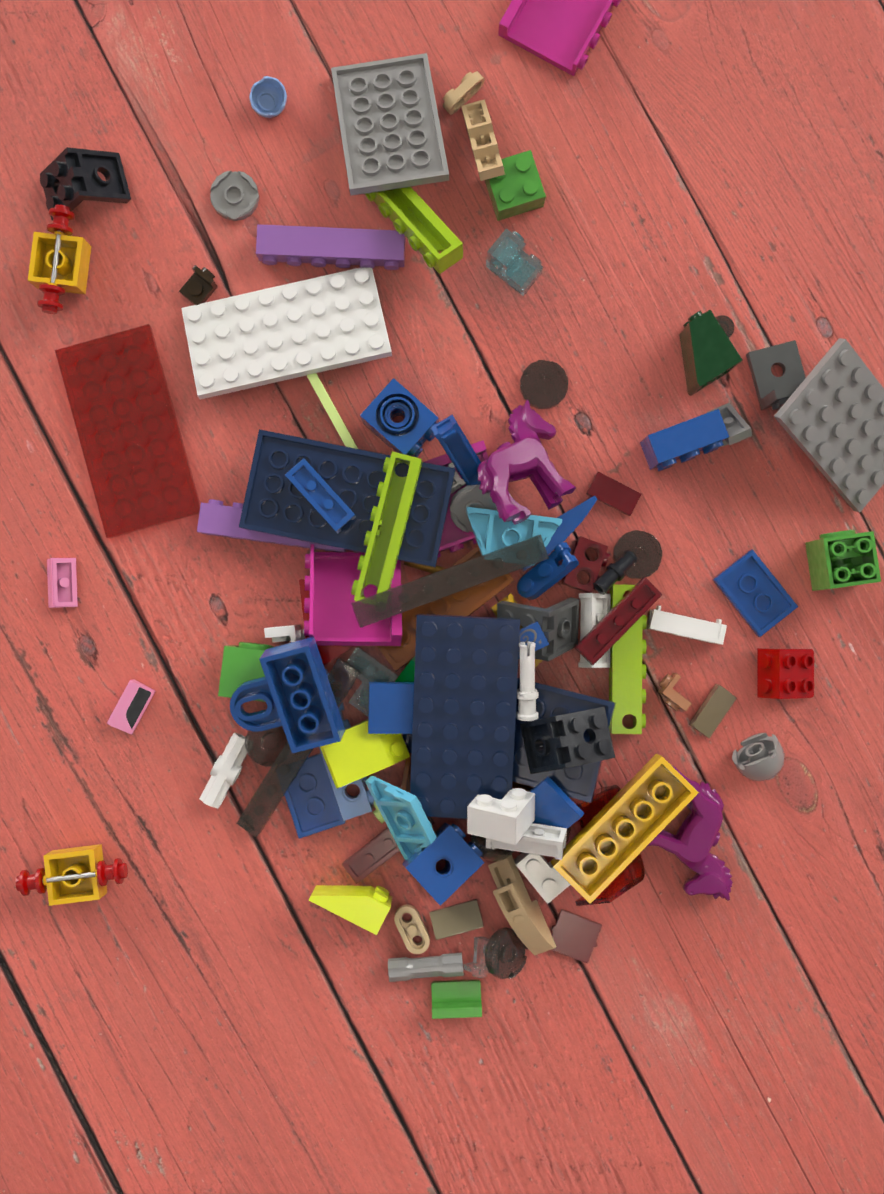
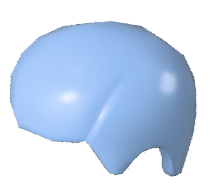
(268, 97)

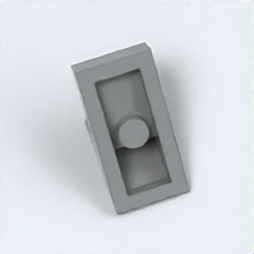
(734, 423)

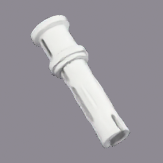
(527, 693)

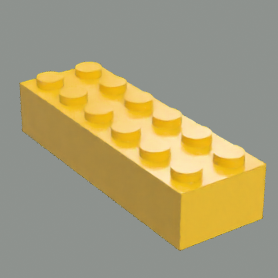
(624, 827)

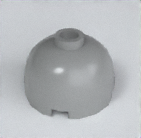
(760, 757)

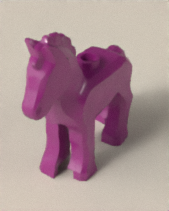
(520, 461)
(694, 843)

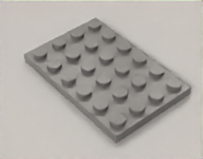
(389, 124)
(840, 423)

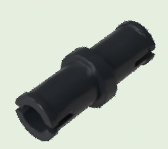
(615, 572)

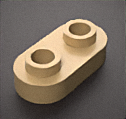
(466, 90)
(412, 928)

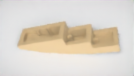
(482, 140)

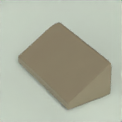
(712, 710)
(456, 919)

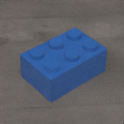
(684, 440)

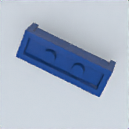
(458, 449)
(320, 495)

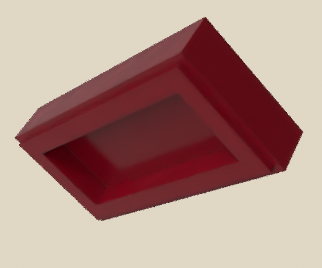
(614, 493)

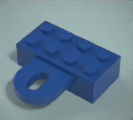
(295, 697)

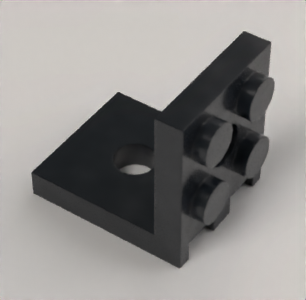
(75, 178)
(564, 740)

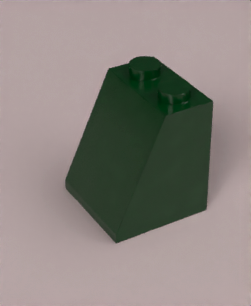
(706, 351)

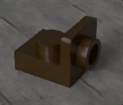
(199, 286)

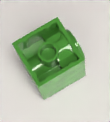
(842, 560)
(240, 665)

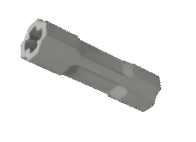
(409, 968)

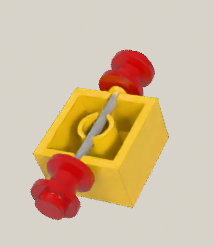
(58, 261)
(73, 875)

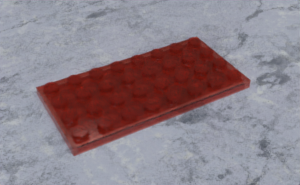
(128, 431)

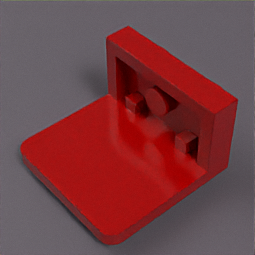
(785, 673)

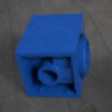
(407, 435)
(460, 858)

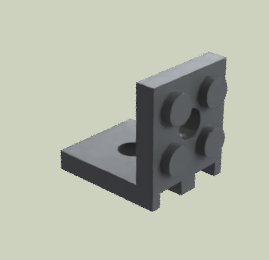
(774, 390)
(557, 622)

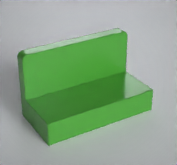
(456, 999)

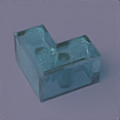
(512, 264)
(371, 671)

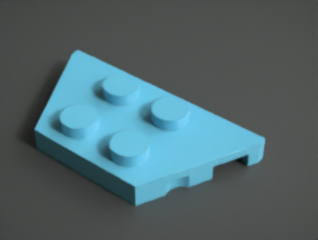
(495, 534)
(403, 816)

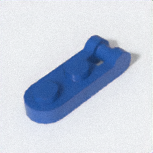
(547, 572)

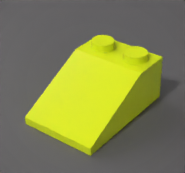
(362, 754)
(358, 904)

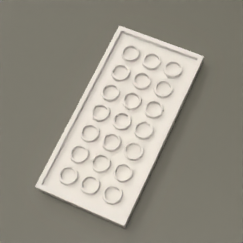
(285, 332)

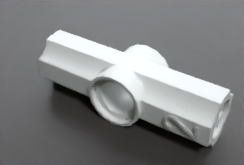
(225, 771)

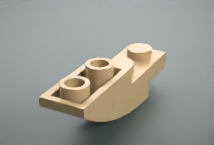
(519, 910)

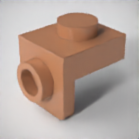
(674, 699)

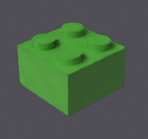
(518, 189)

